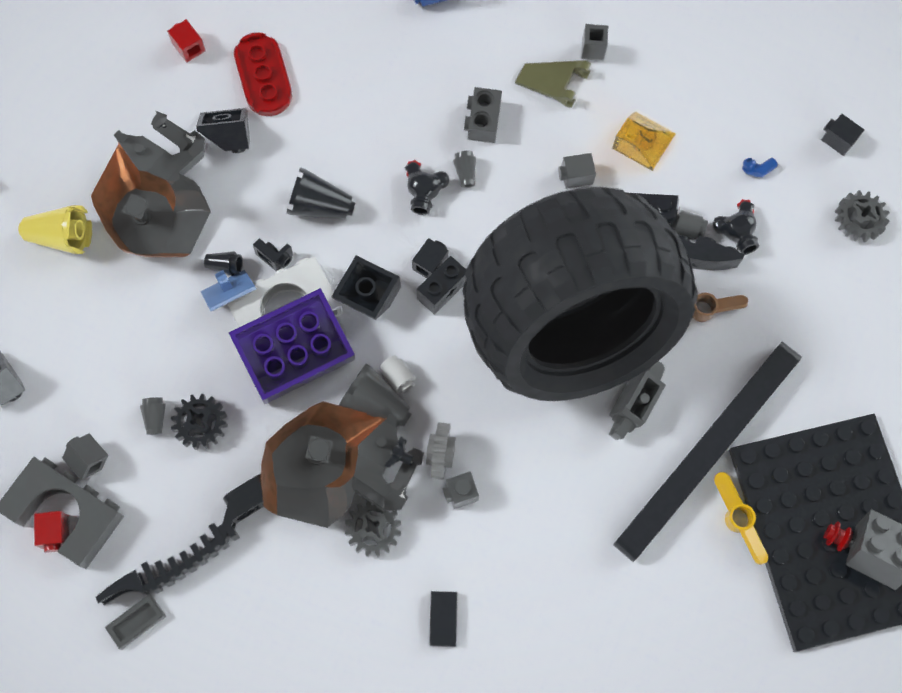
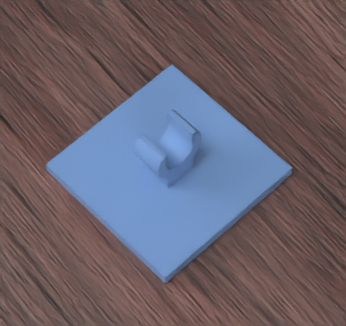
(227, 289)

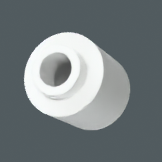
(397, 374)

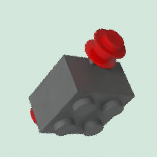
(873, 547)

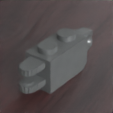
(637, 401)

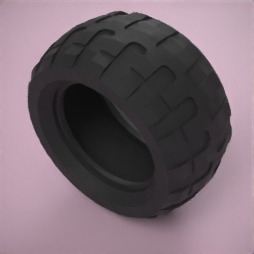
(578, 294)

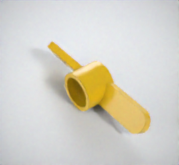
(733, 502)

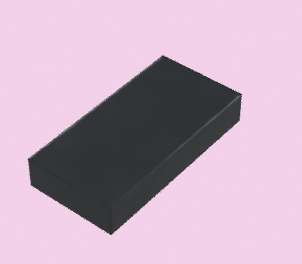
(443, 619)

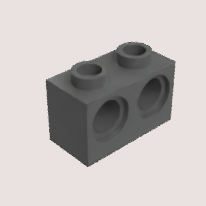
(485, 115)

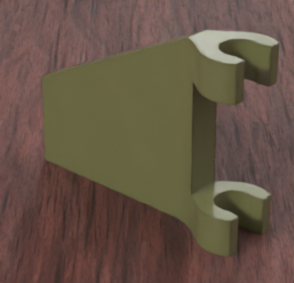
(553, 78)

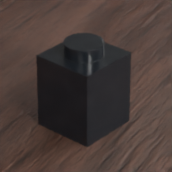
(841, 134)
(429, 257)

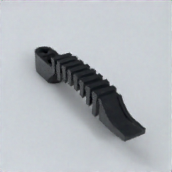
(240, 504)

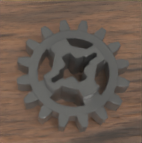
(862, 216)
(362, 534)

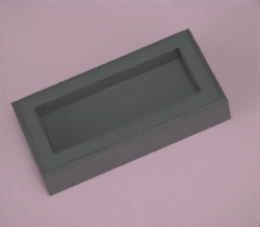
(135, 621)

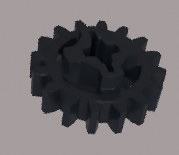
(191, 428)

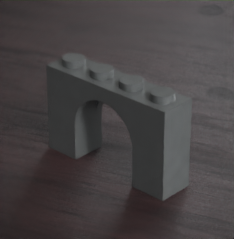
(96, 518)

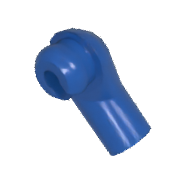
(752, 168)

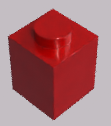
(186, 40)
(50, 530)

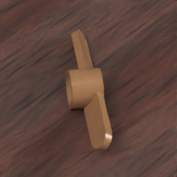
(718, 305)

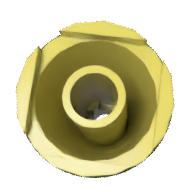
(59, 229)

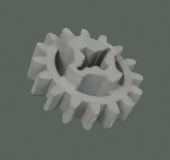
(440, 451)

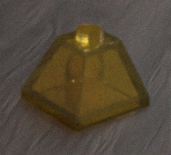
(642, 140)

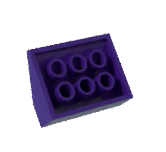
(292, 346)

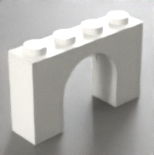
(301, 278)

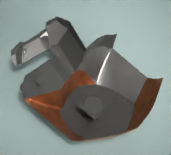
(147, 198)
(326, 458)

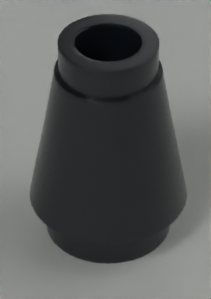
(227, 261)

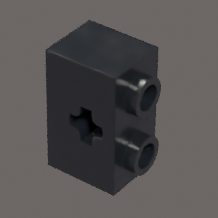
(441, 285)

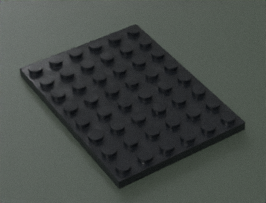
(797, 491)

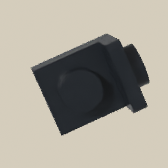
(271, 256)

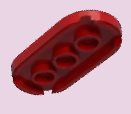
(263, 74)

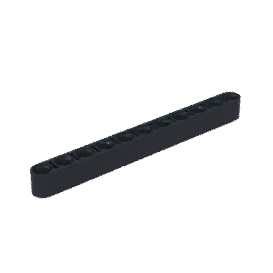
(706, 452)

